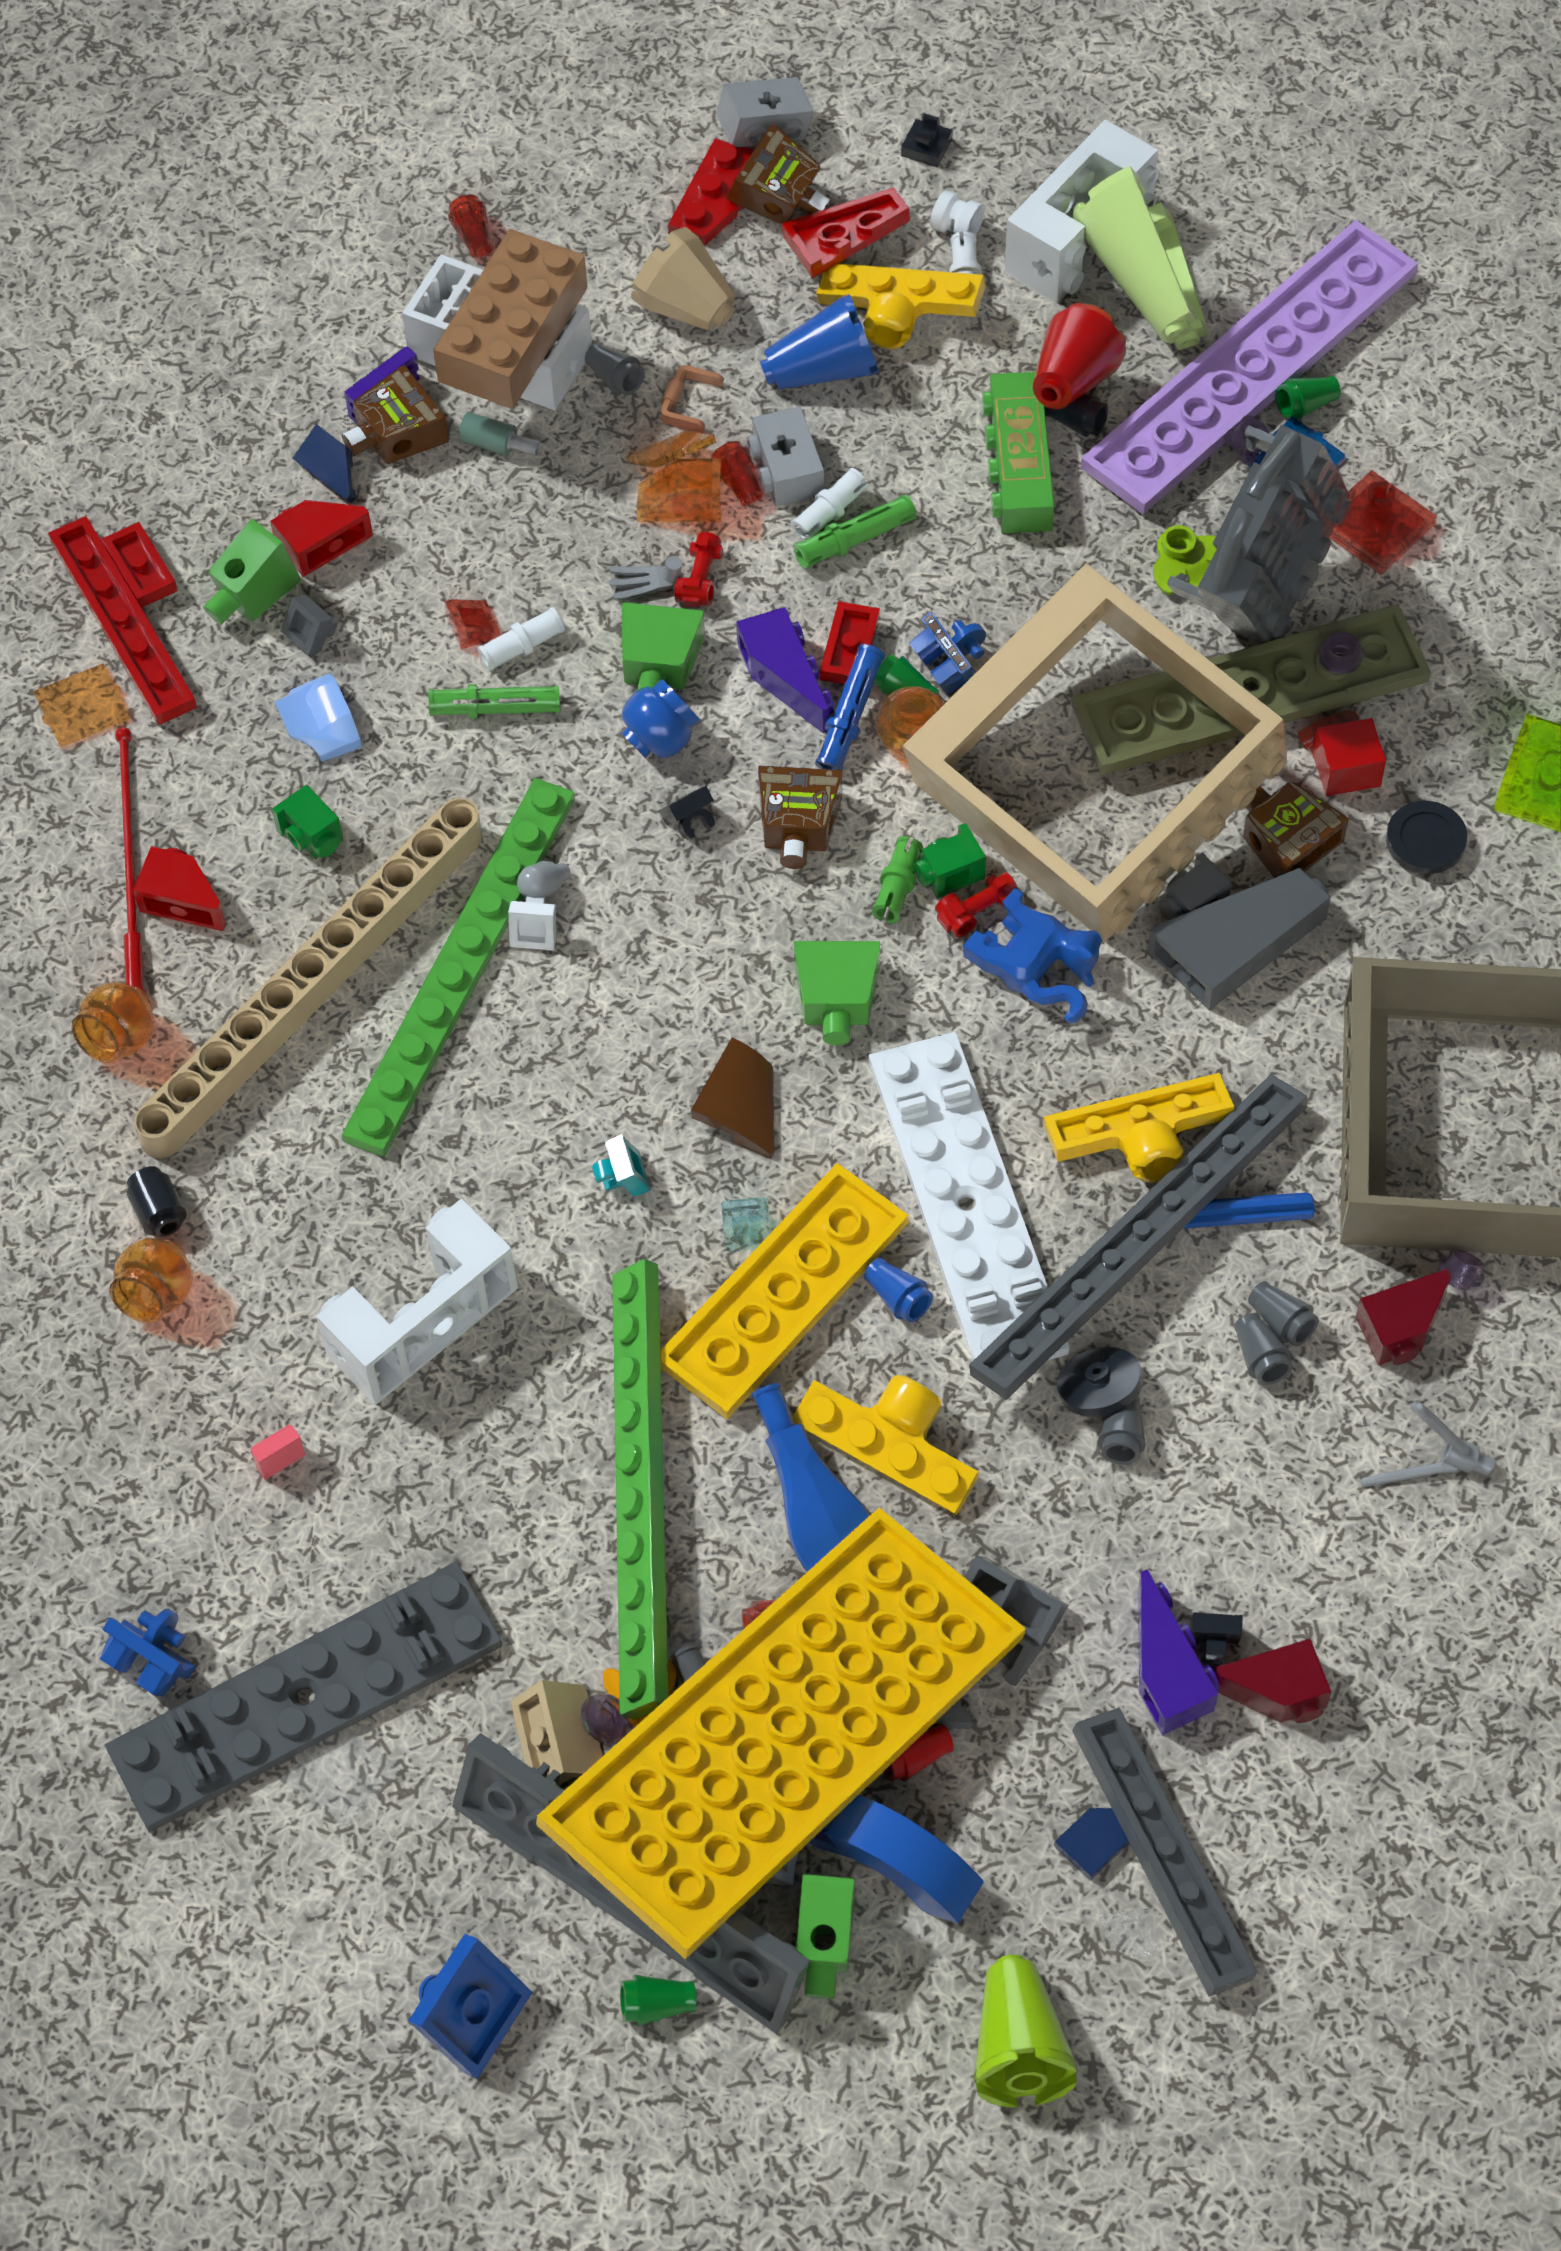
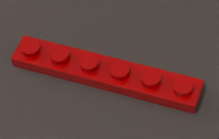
(122, 620)

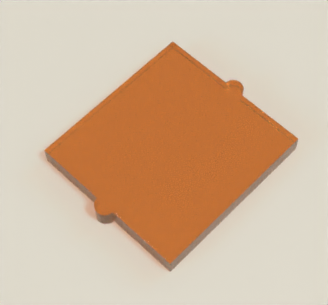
(671, 449)
(81, 705)

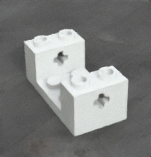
(1041, 235)
(442, 296)
(474, 1279)

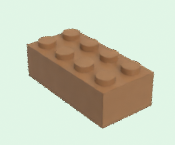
(510, 318)

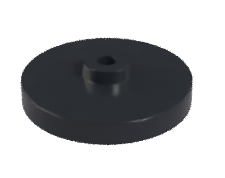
(1426, 837)
(1100, 1381)

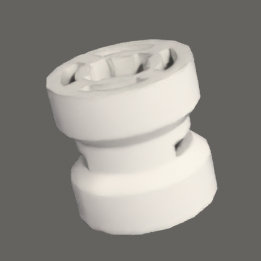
(956, 215)

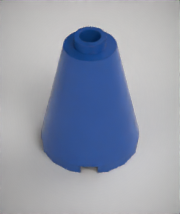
(821, 350)

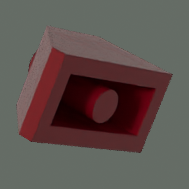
(1402, 1317)
(1279, 1683)

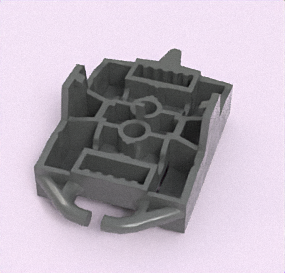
(1272, 536)

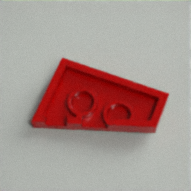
(704, 203)
(845, 229)

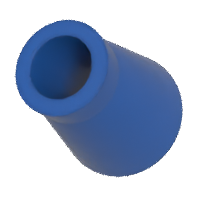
(900, 1291)

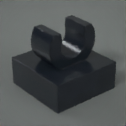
(927, 141)
(687, 808)
(1216, 1632)

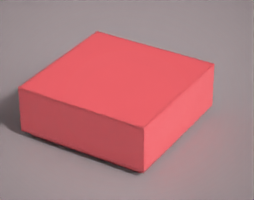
(277, 1451)

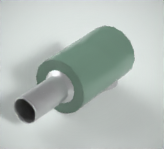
(494, 435)

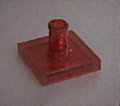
(1381, 523)

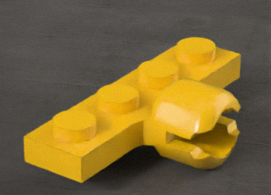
(900, 296)
(1141, 1125)
(891, 1438)

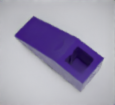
(778, 663)
(1170, 1674)

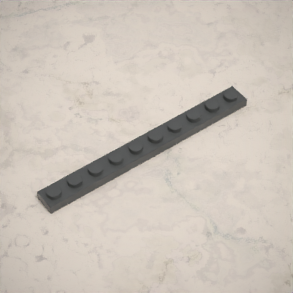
(1137, 1237)

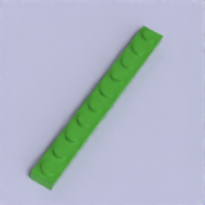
(456, 970)
(639, 1490)

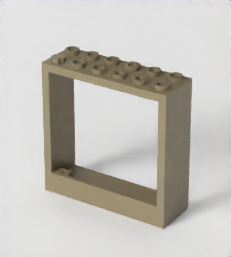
(1434, 993)

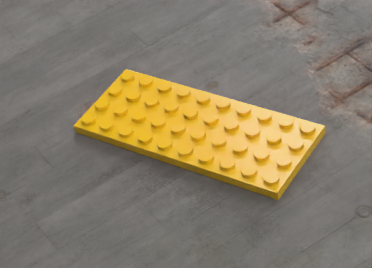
(779, 1731)

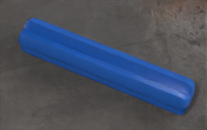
(1255, 1210)

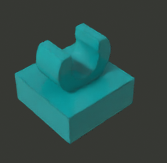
(622, 1168)

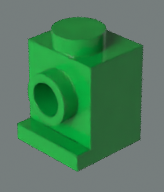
(308, 823)
(951, 863)

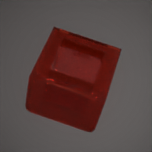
(471, 622)

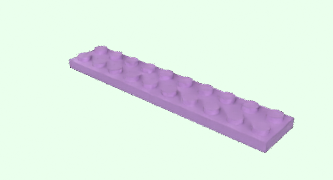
(1246, 365)

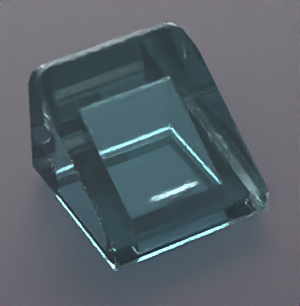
(745, 1223)

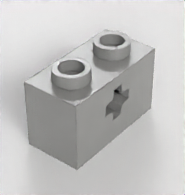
(752, 106)
(787, 456)

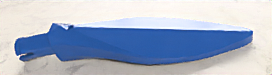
(816, 1503)

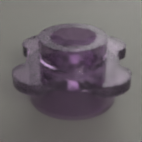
(1236, 439)

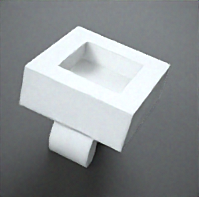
(532, 924)

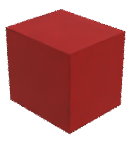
(1349, 757)

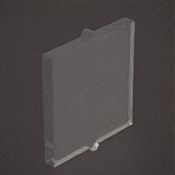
(690, 1611)
(340, 1775)

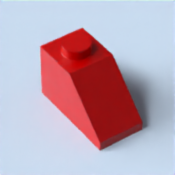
(320, 532)
(177, 889)

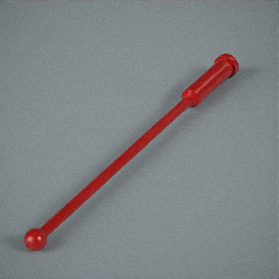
(132, 939)

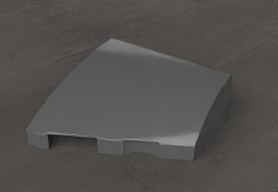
(1026, 1604)

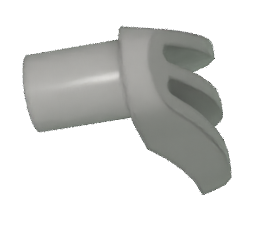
(649, 579)

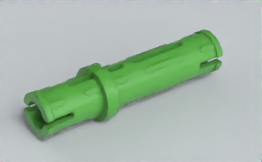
(840, 538)
(442, 701)

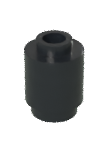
(155, 1202)

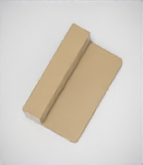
(553, 1729)

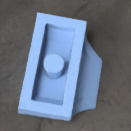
(320, 718)

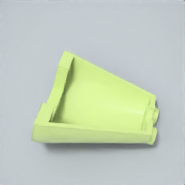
(1143, 256)

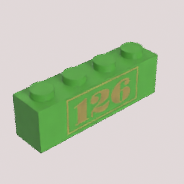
(1020, 454)

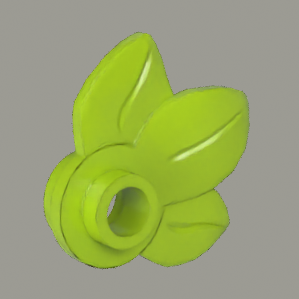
(1190, 561)

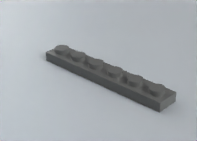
(1164, 1852)

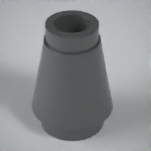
(615, 369)
(1285, 1314)
(1262, 1350)
(1123, 1431)

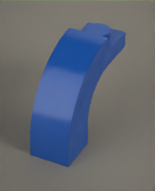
(905, 1855)

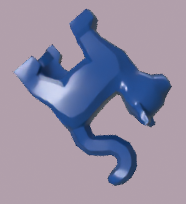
(1032, 950)

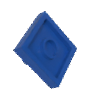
(469, 2005)

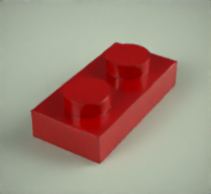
(140, 564)
(850, 628)

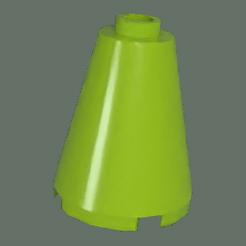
(1020, 2038)

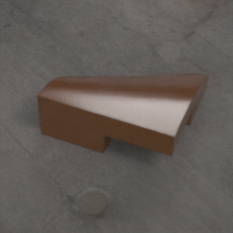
(740, 1098)

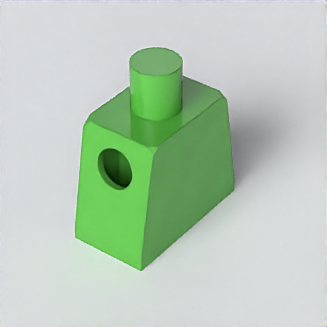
(250, 575)
(660, 644)
(836, 984)
(825, 1910)

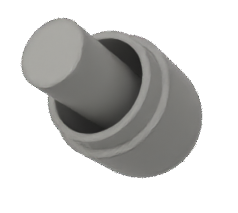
(542, 879)

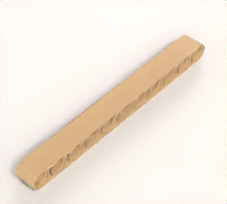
(304, 994)

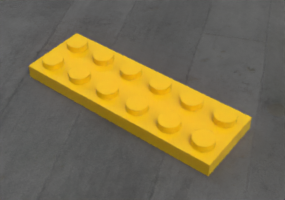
(782, 1290)

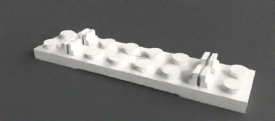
(954, 1156)

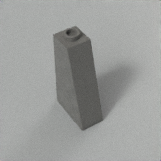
(1239, 935)

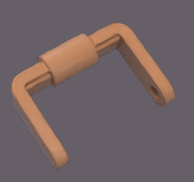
(674, 390)

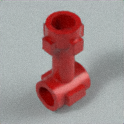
(697, 589)
(959, 915)

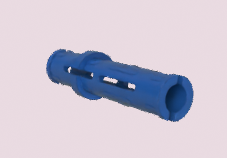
(843, 726)

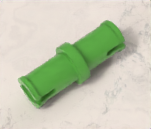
(897, 879)

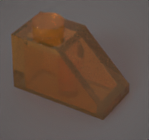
(682, 492)

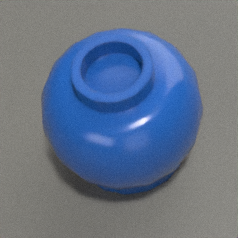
(658, 721)

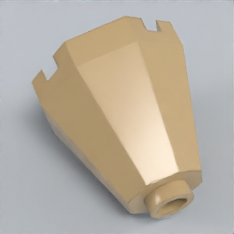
(684, 283)

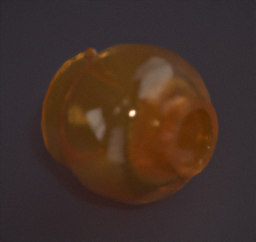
(903, 716)
(113, 1021)
(150, 1279)

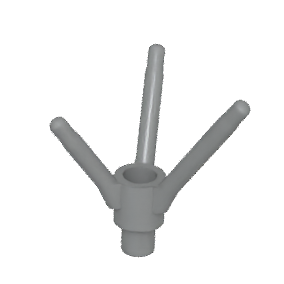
(1456, 1455)

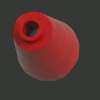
(1077, 354)

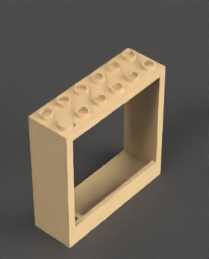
(1016, 671)

